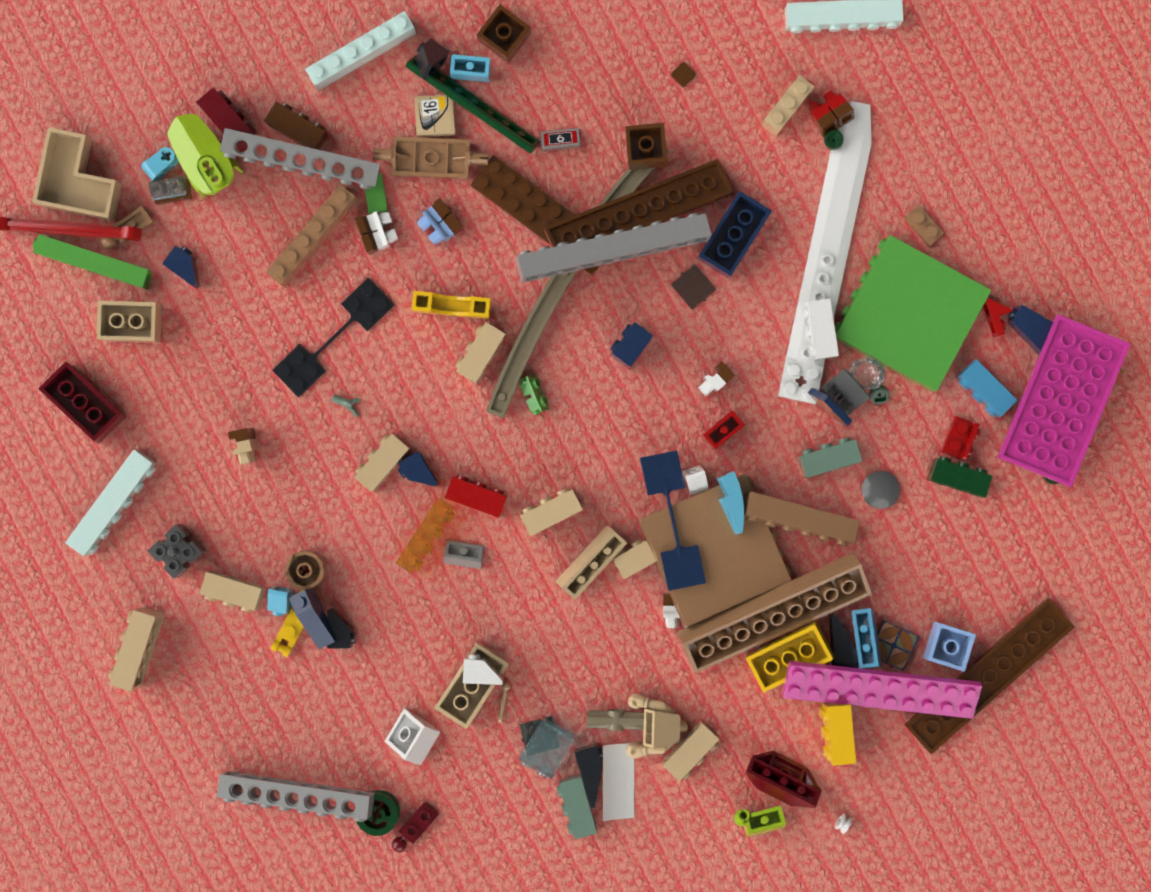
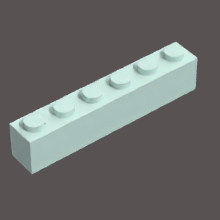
(843, 14)
(361, 51)
(111, 502)

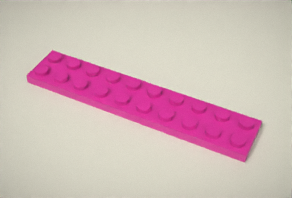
(881, 689)

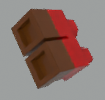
(832, 113)

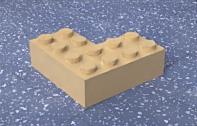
(64, 181)

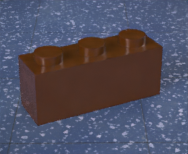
(295, 126)

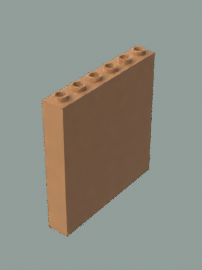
(732, 563)

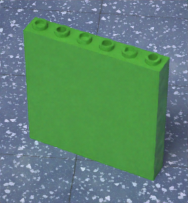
(911, 313)

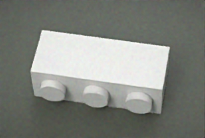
(820, 329)

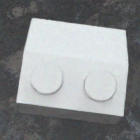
(412, 737)

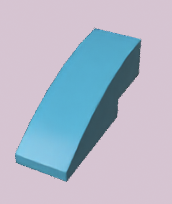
(732, 501)

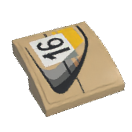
(434, 116)

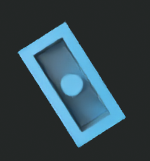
(470, 68)

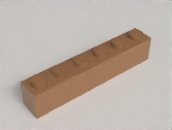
(312, 235)
(800, 518)

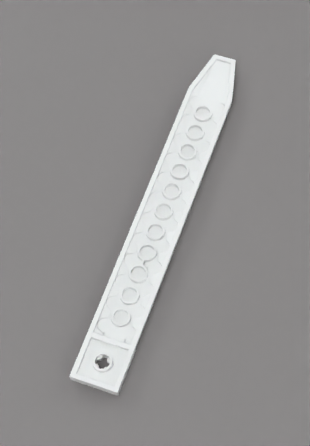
(828, 248)

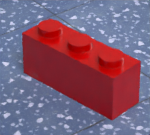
(476, 496)

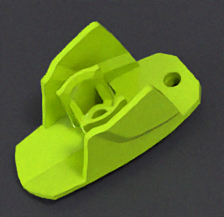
(197, 147)

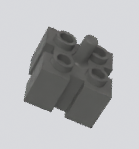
(177, 551)

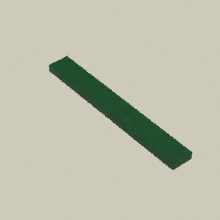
(478, 108)

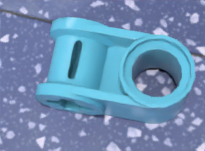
(158, 165)

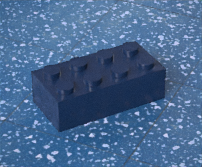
(734, 234)

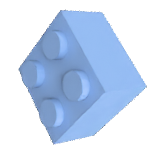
(949, 646)

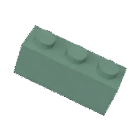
(829, 457)
(576, 807)

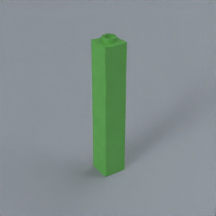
(92, 261)

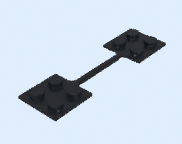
(301, 368)

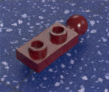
(414, 827)

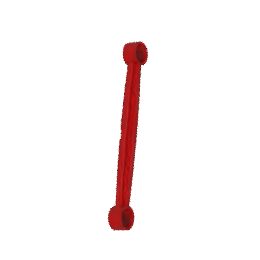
(70, 228)

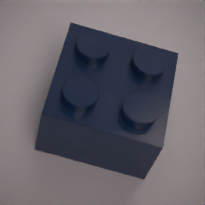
(631, 345)

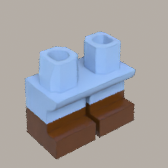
(442, 221)

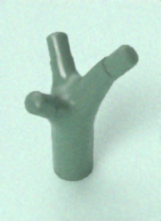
(348, 403)

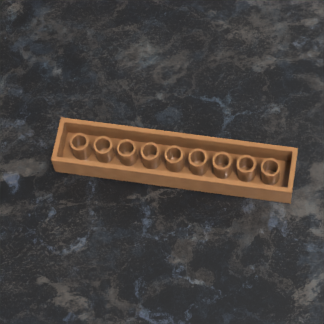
(774, 613)

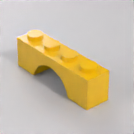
(451, 305)

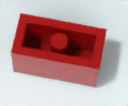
(723, 430)

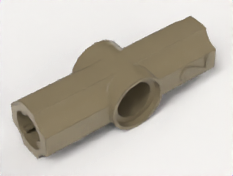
(615, 719)

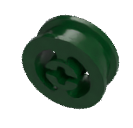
(390, 817)

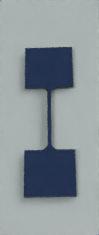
(683, 564)

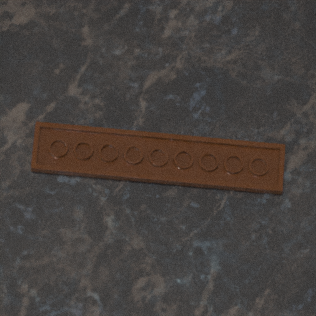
(650, 204)
(997, 669)

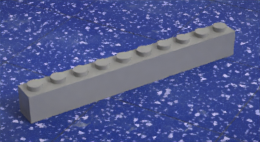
(612, 248)

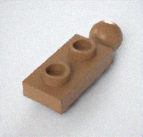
(138, 218)

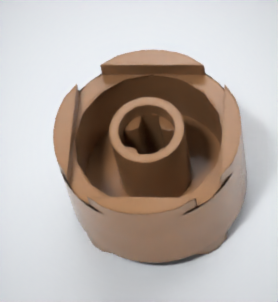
(295, 573)

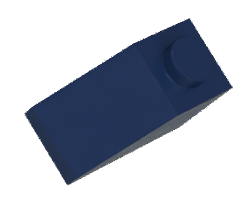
(183, 265)
(417, 470)

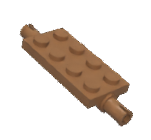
(430, 157)

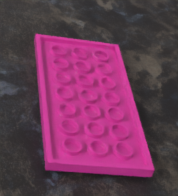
(1063, 400)

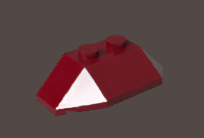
(783, 779)

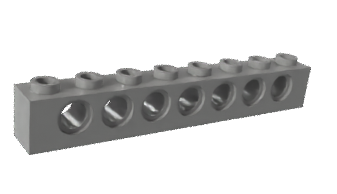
(231, 137)
(228, 791)

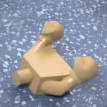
(661, 727)

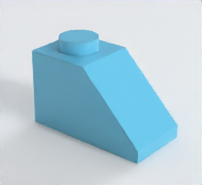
(279, 601)

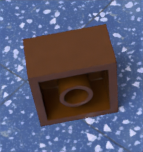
(504, 33)
(646, 146)

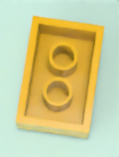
(838, 733)

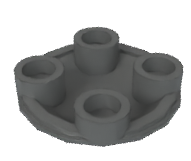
(880, 489)

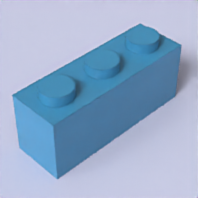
(986, 389)
(866, 639)

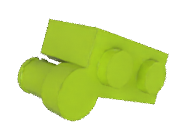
(760, 821)

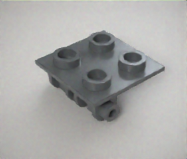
(845, 391)

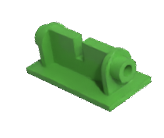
(538, 402)

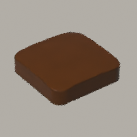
(683, 74)

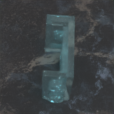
(547, 748)

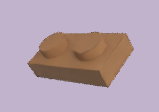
(923, 225)

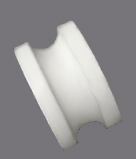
(843, 823)

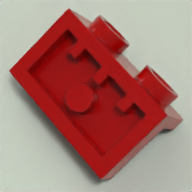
(960, 438)

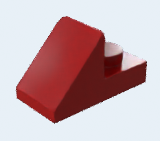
(993, 311)

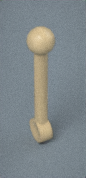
(506, 687)

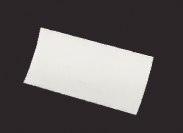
(617, 782)

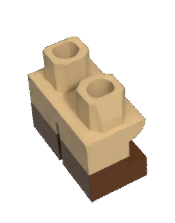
(245, 443)

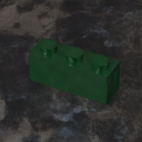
(960, 477)

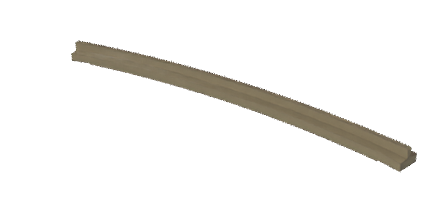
(544, 309)

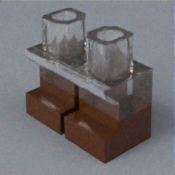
(170, 190)

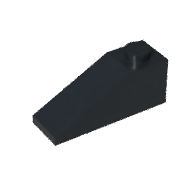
(841, 646)
(590, 767)

